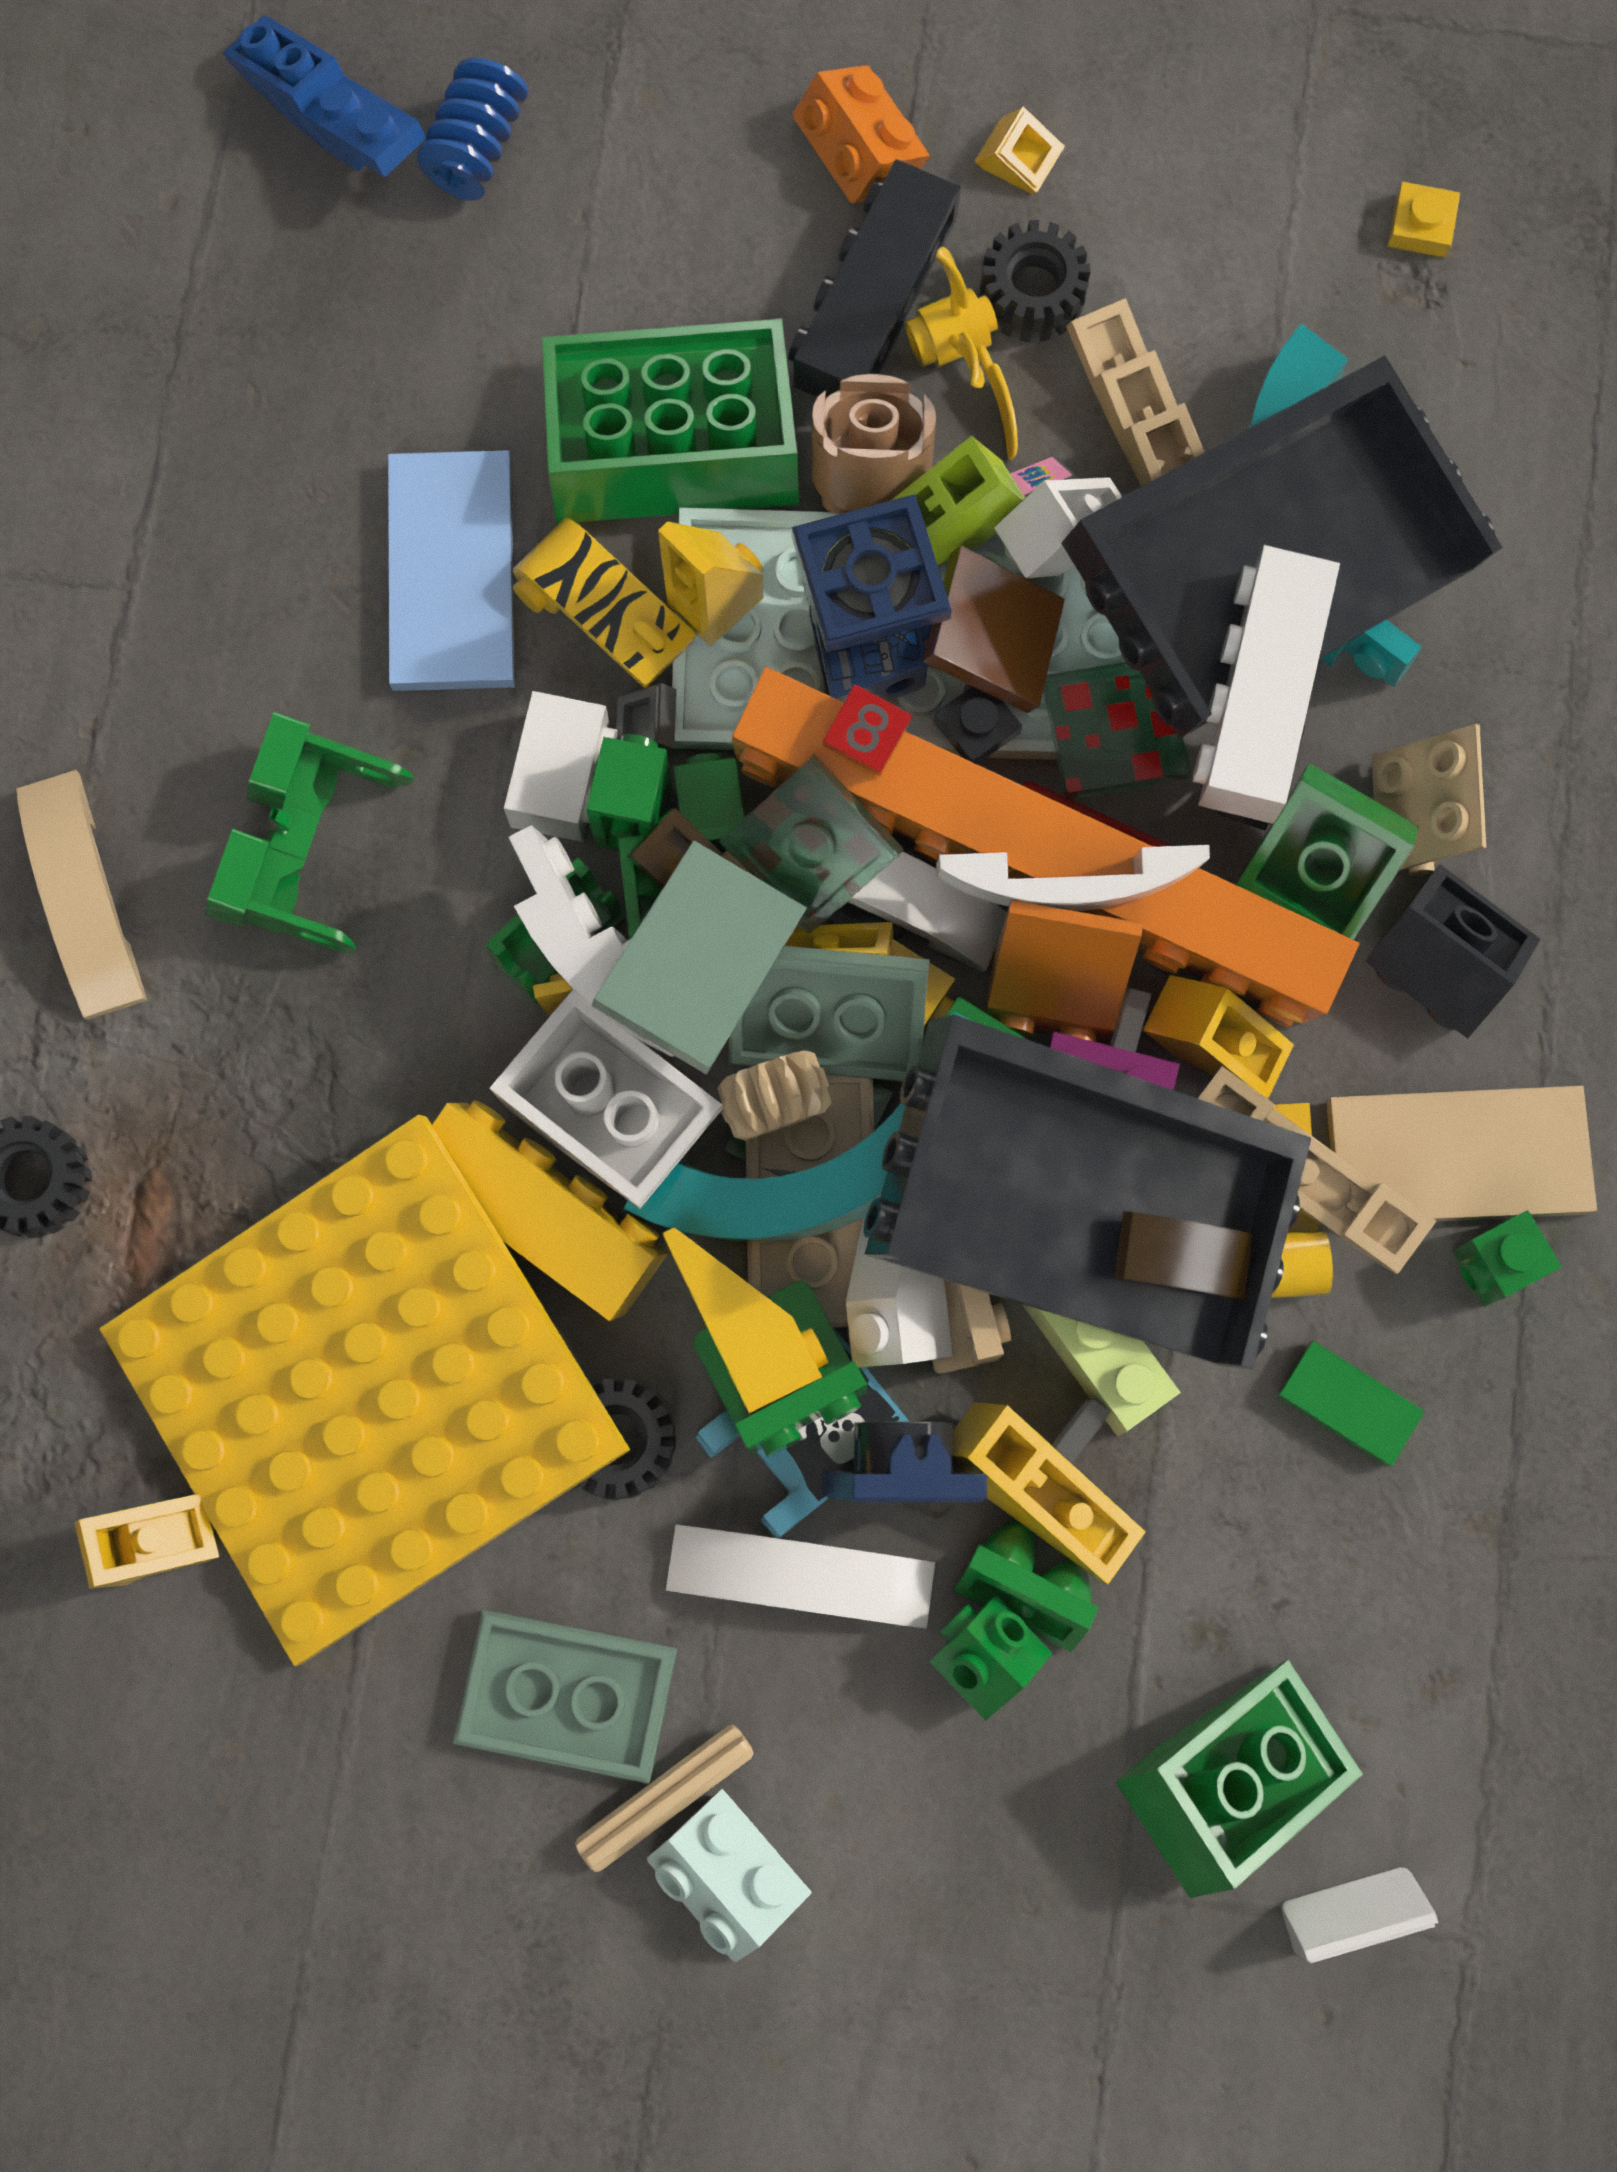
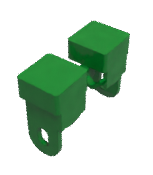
(297, 781)

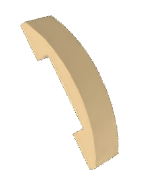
(77, 895)
(1333, 1190)

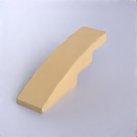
(1134, 392)

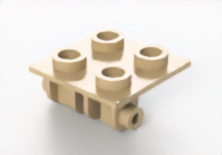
(1439, 790)

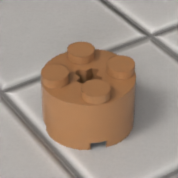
(869, 441)

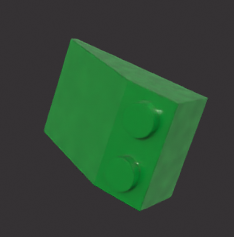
(1239, 1782)

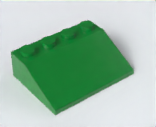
(669, 420)

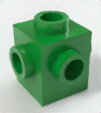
(989, 1655)

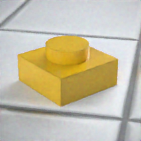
(1423, 219)

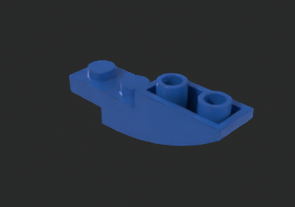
(321, 100)

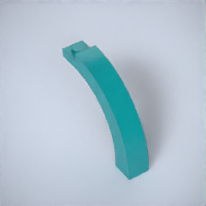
(1299, 371)
(774, 1206)

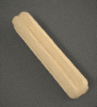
(663, 1798)

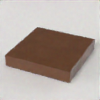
(997, 630)

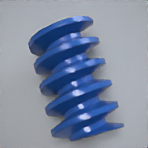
(471, 126)

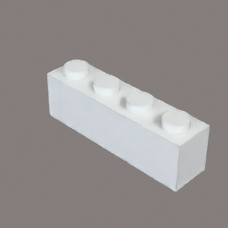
(1267, 684)

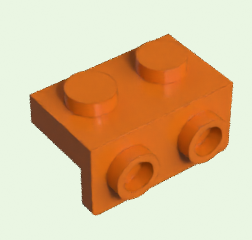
(856, 129)

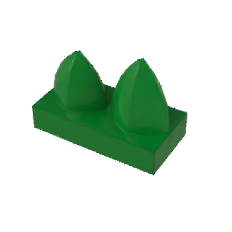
(1050, 1605)

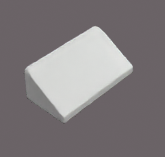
(1357, 1915)

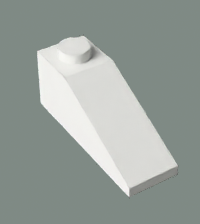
(895, 1313)

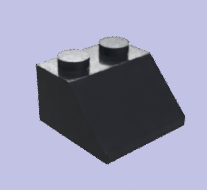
(1453, 952)

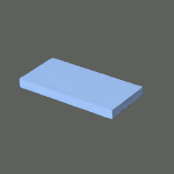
(451, 571)

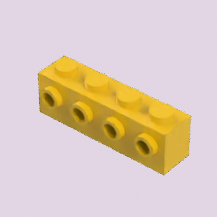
(546, 1215)

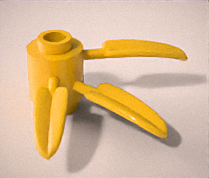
(959, 329)

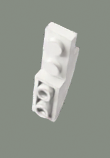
(565, 922)

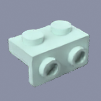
(728, 1877)

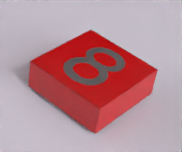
(867, 730)

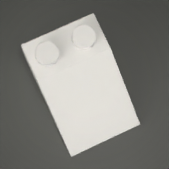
(605, 1099)

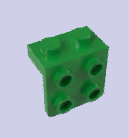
(828, 1397)

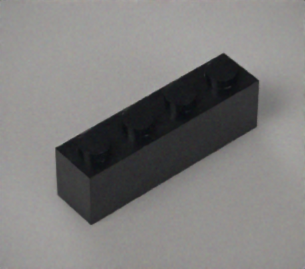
(877, 281)

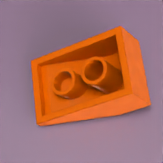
(1061, 971)

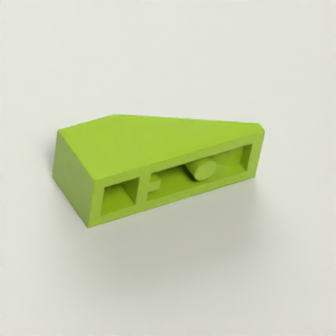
(964, 498)

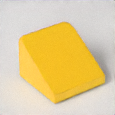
(1020, 151)

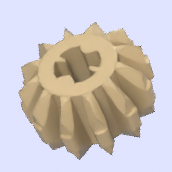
(774, 1094)

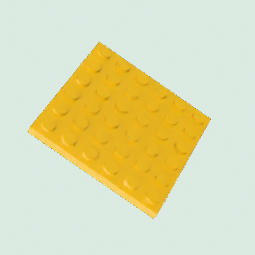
(362, 1390)

